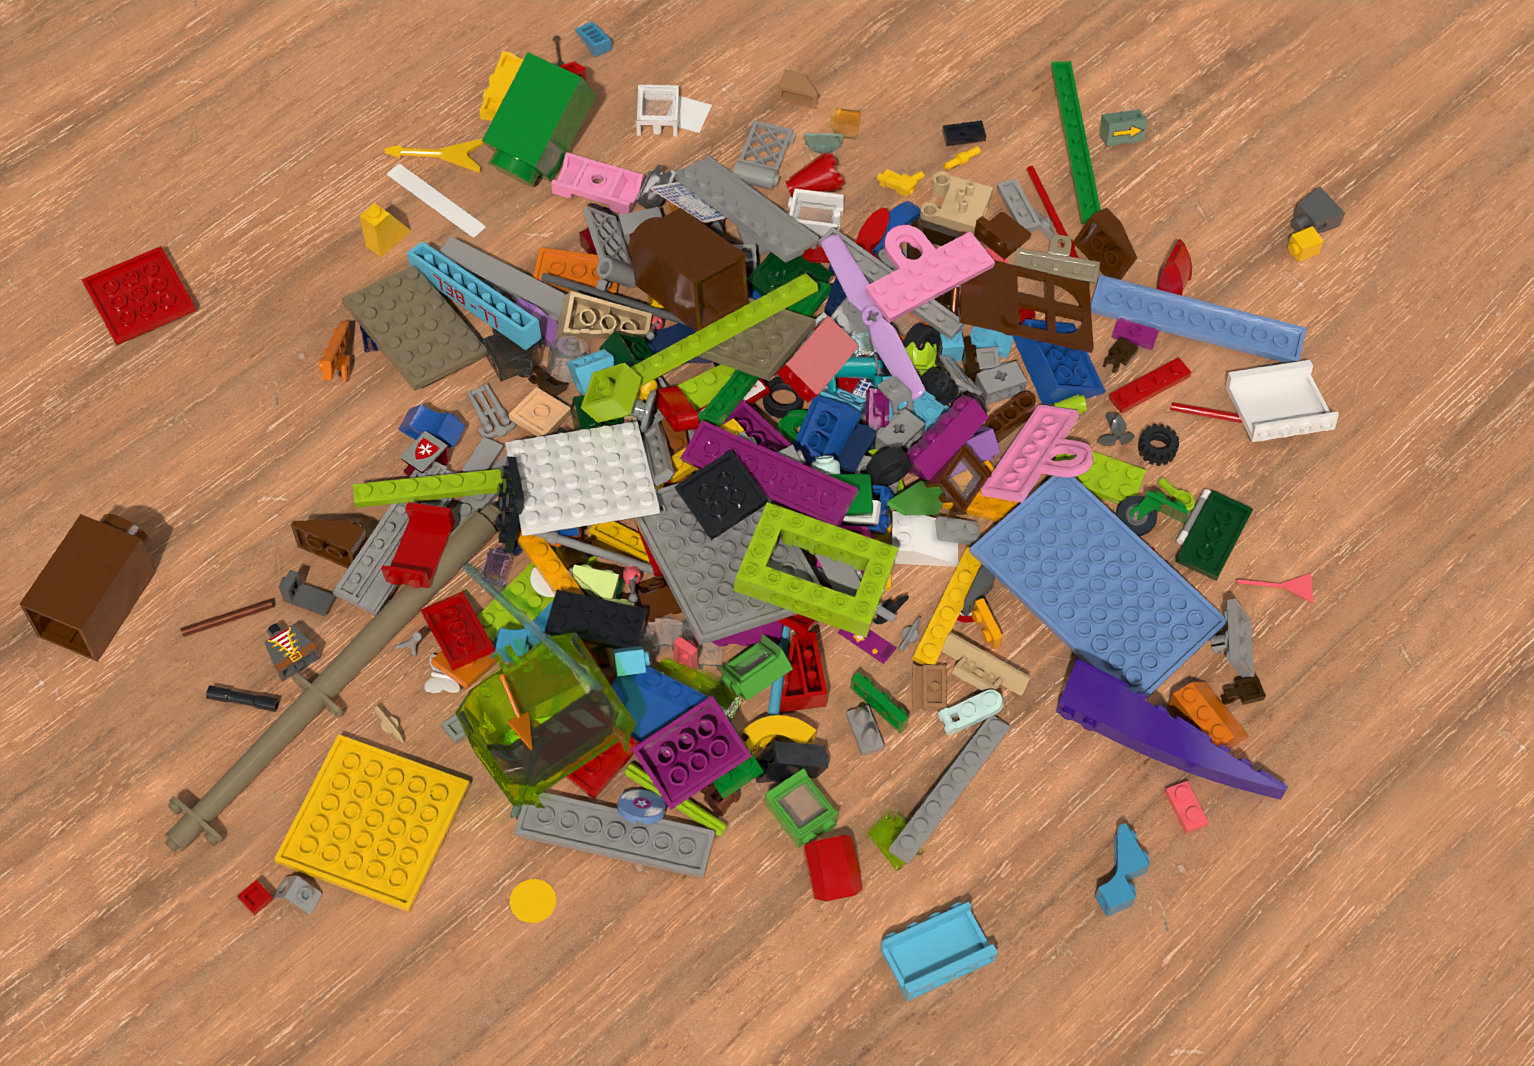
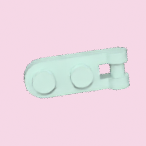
(971, 711)

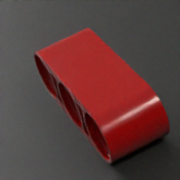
(676, 409)

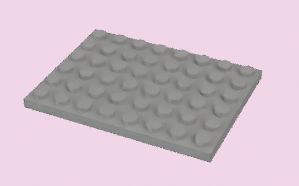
(705, 570)

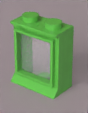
(755, 669)
(801, 809)

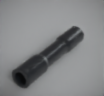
(257, 701)

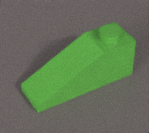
(917, 500)

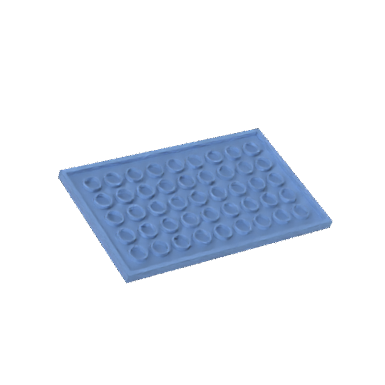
(1098, 585)

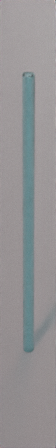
(533, 628)

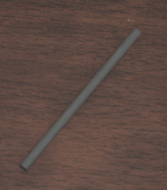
(610, 297)

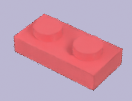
(686, 653)
(1186, 807)

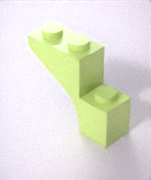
(598, 583)

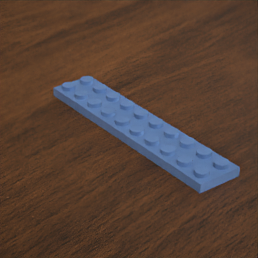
(1198, 320)

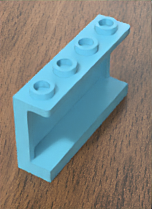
(937, 951)

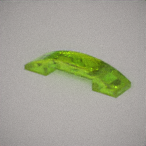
(698, 681)

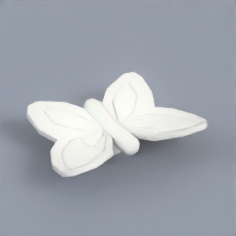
(440, 681)

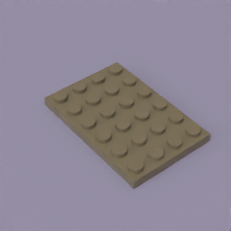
(414, 327)

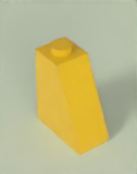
(381, 230)

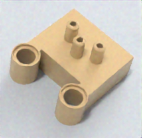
(963, 202)

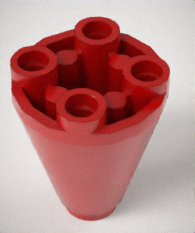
(817, 176)

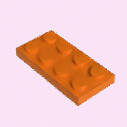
(569, 266)

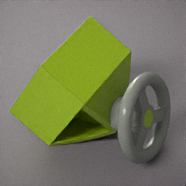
(614, 395)

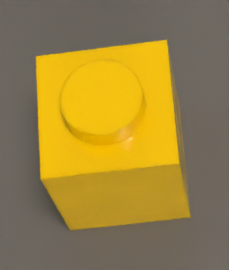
(1305, 244)

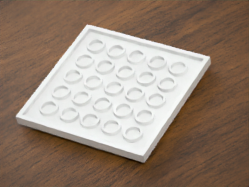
(583, 478)

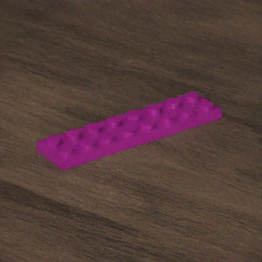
(777, 476)

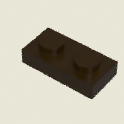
(970, 368)

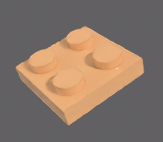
(540, 413)

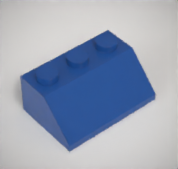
(825, 429)

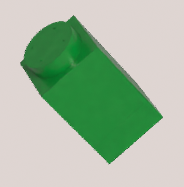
(537, 120)

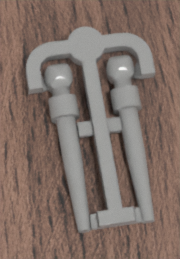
(959, 376)
(500, 431)

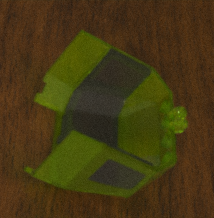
(565, 716)

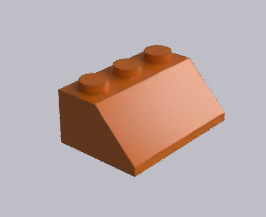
(1205, 711)

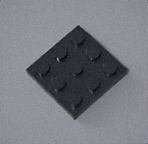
(721, 495)
(509, 503)

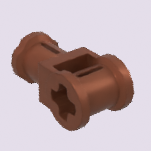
(715, 800)

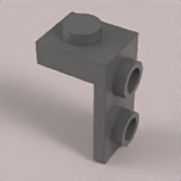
(304, 596)

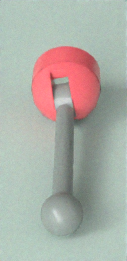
(654, 326)
(631, 579)

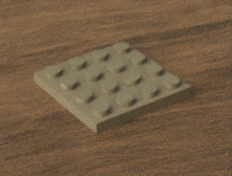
(763, 346)

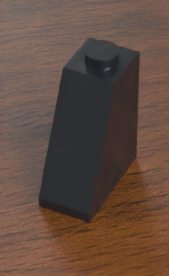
(785, 759)

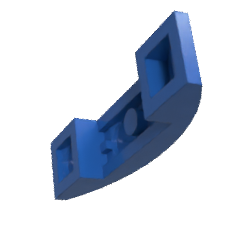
(902, 214)

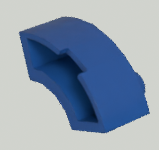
(441, 425)

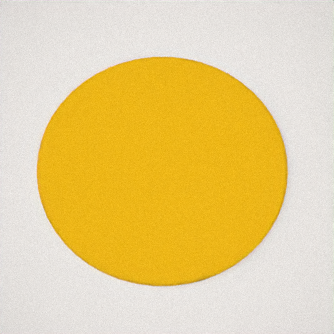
(532, 900)

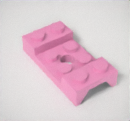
(617, 188)

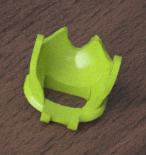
(922, 359)

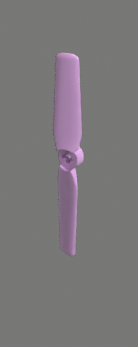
(882, 333)

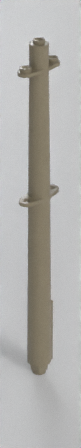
(460, 548)

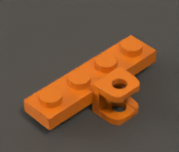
(334, 355)

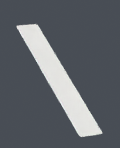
(436, 200)

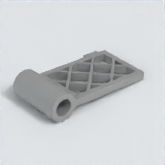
(757, 172)
(611, 266)

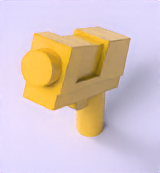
(902, 184)

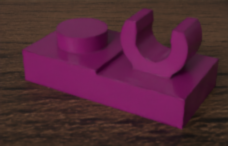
(876, 409)

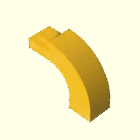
(777, 728)

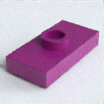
(1135, 333)

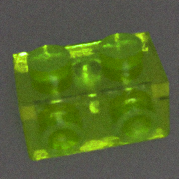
(884, 835)

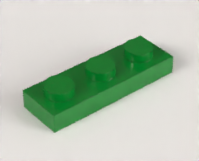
(879, 702)

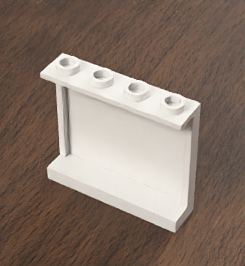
(1279, 401)

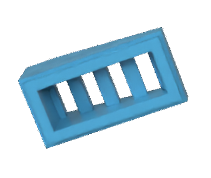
(604, 44)

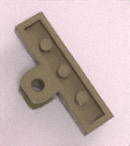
(1058, 261)

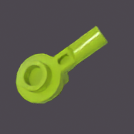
(1177, 495)

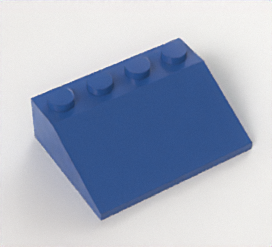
(1056, 369)
(654, 700)

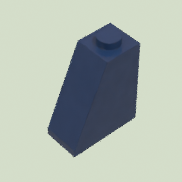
(670, 336)

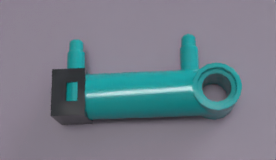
(867, 368)

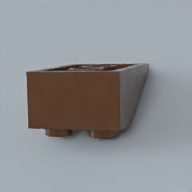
(1106, 242)
(330, 539)

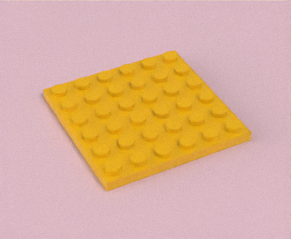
(372, 823)

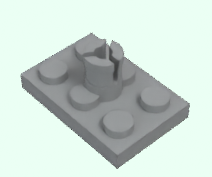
(1236, 640)

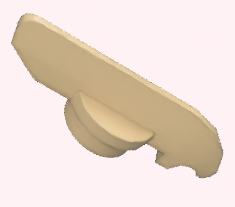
(389, 724)

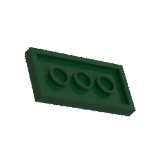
(1214, 535)

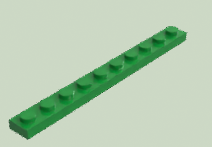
(1075, 140)
(741, 382)

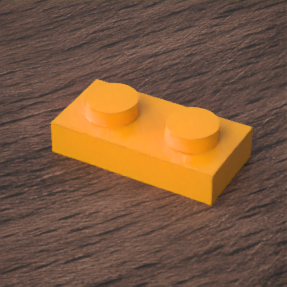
(990, 630)

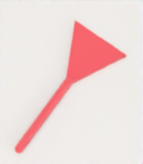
(1300, 586)

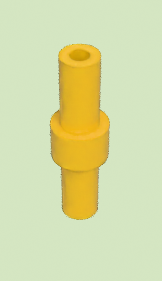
(961, 158)

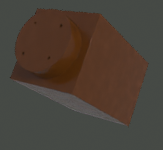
(688, 268)
(90, 584)

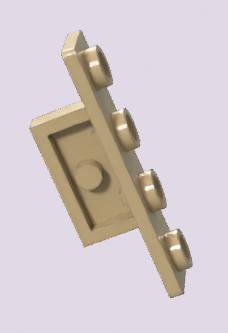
(982, 668)

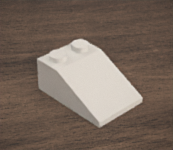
(919, 543)

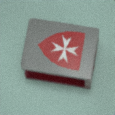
(424, 453)

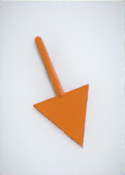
(521, 723)

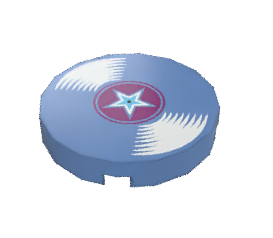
(641, 806)

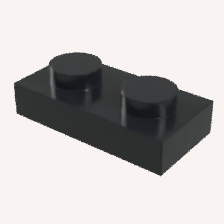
(964, 133)

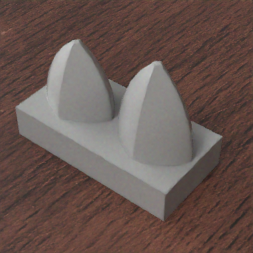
(864, 730)

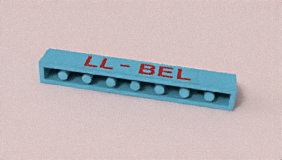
(476, 296)

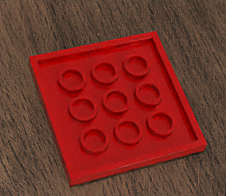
(138, 295)

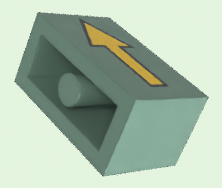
(1123, 127)

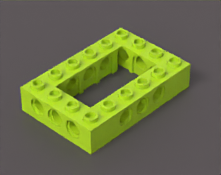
(802, 596)

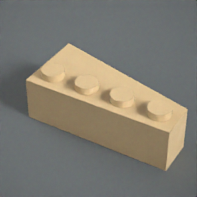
(598, 318)

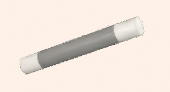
(1193, 517)

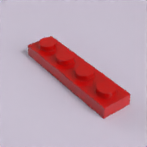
(1150, 385)

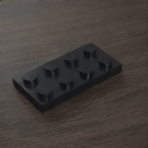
(596, 620)

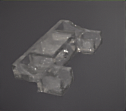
(660, 635)

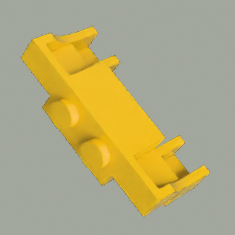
(499, 84)

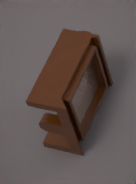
(960, 480)

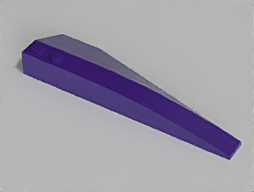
(1109, 708)

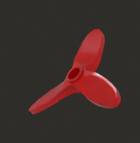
(868, 237)

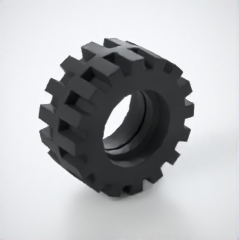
(939, 385)
(1156, 455)

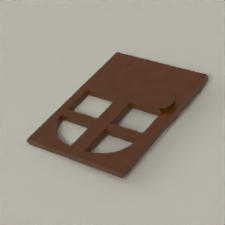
(994, 304)

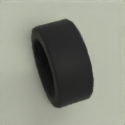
(920, 332)
(774, 409)
(888, 466)

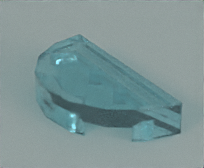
(823, 142)

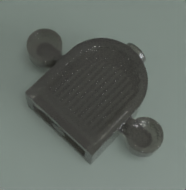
(509, 358)

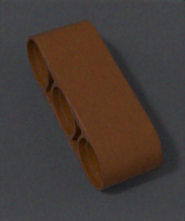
(1015, 410)

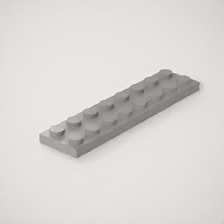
(605, 833)

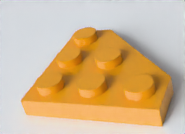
(988, 507)

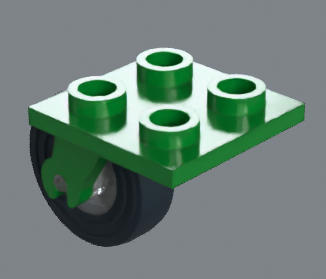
(1141, 512)

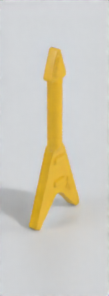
(453, 154)

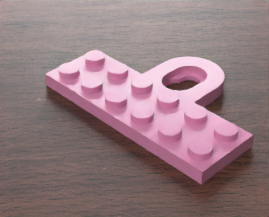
(927, 277)
(1032, 454)

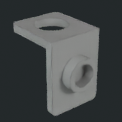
(896, 393)
(298, 893)

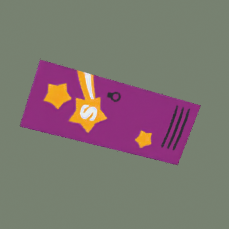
(872, 644)

